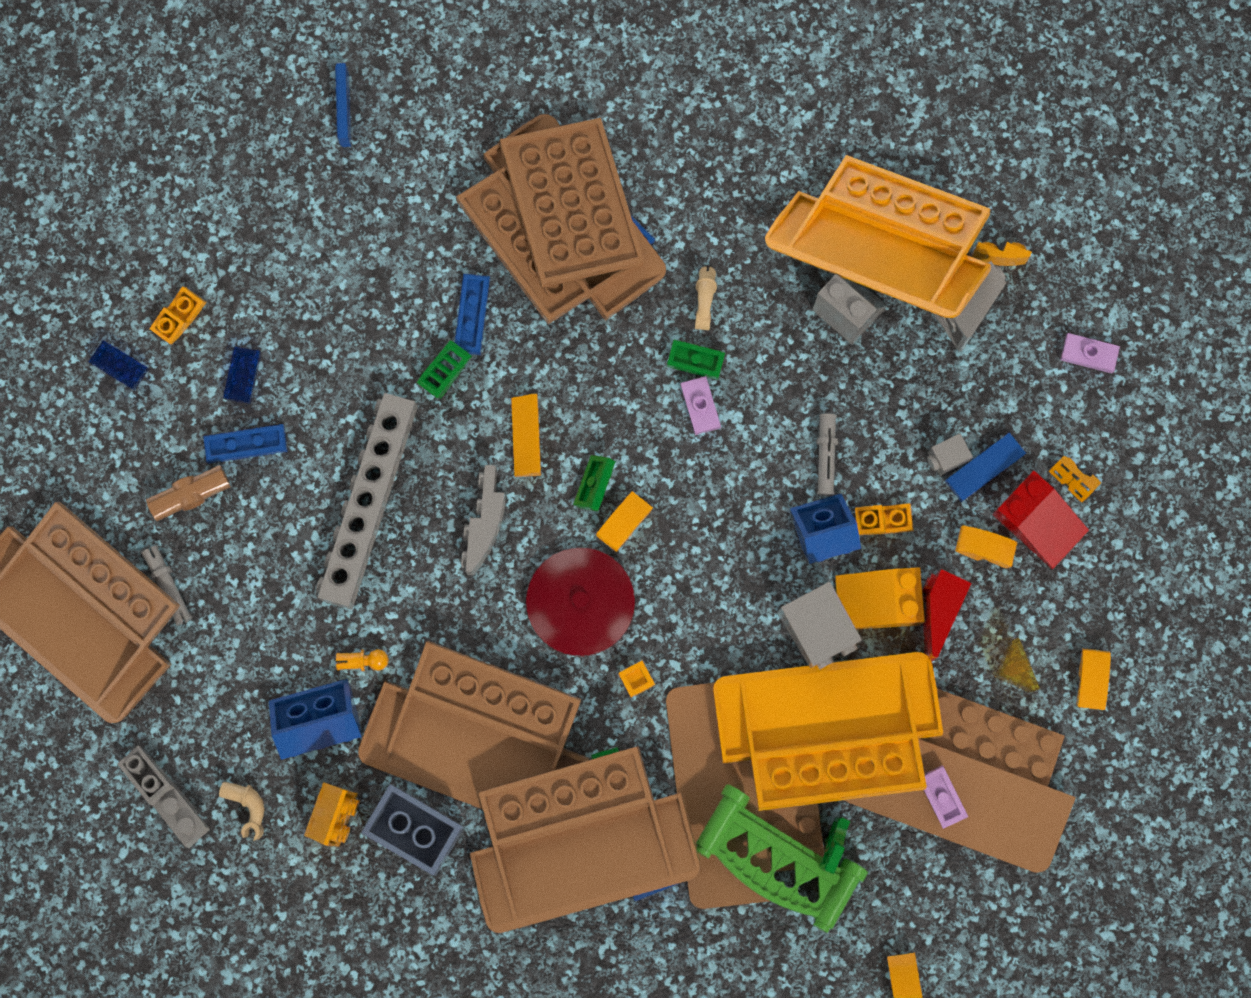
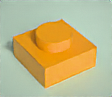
(636, 679)

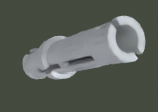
(826, 454)
(164, 580)

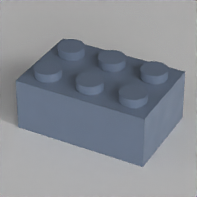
(412, 830)

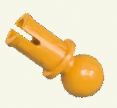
(375, 660)

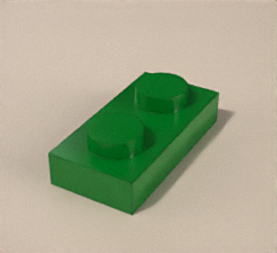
(695, 359)
(594, 483)

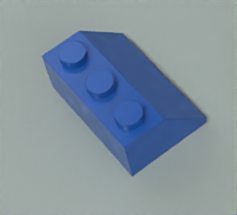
(314, 719)

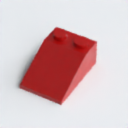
(1041, 520)
(941, 605)

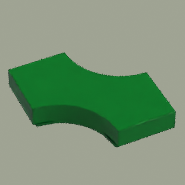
(834, 845)

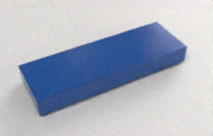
(343, 105)
(472, 313)
(245, 443)
(985, 467)

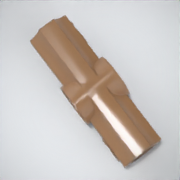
(188, 493)

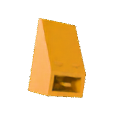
(332, 815)

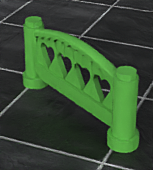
(732, 820)

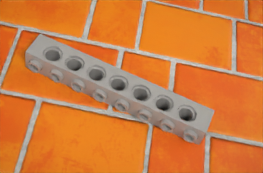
(346, 593)

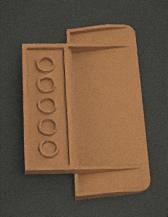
(497, 218)
(83, 612)
(468, 727)
(702, 779)
(1001, 779)
(579, 841)

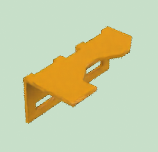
(1091, 482)

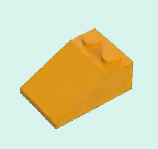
(882, 598)

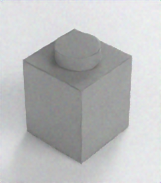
(949, 455)

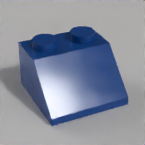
(826, 528)

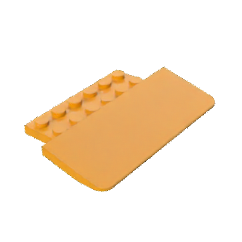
(887, 236)
(831, 728)

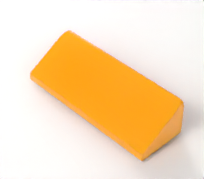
(526, 436)

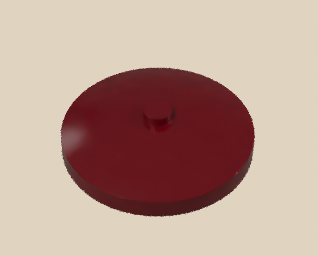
(580, 602)

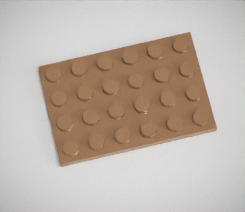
(571, 202)

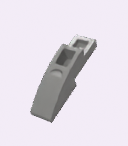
(483, 531)
(163, 796)

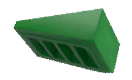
(430, 372)

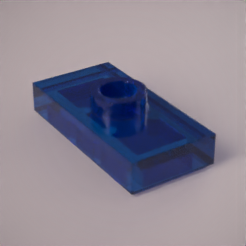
(118, 365)
(242, 375)

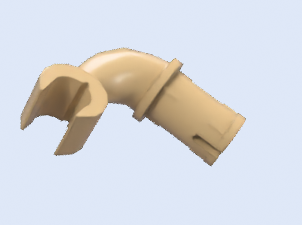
(706, 288)
(247, 797)

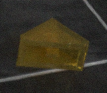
(1016, 668)

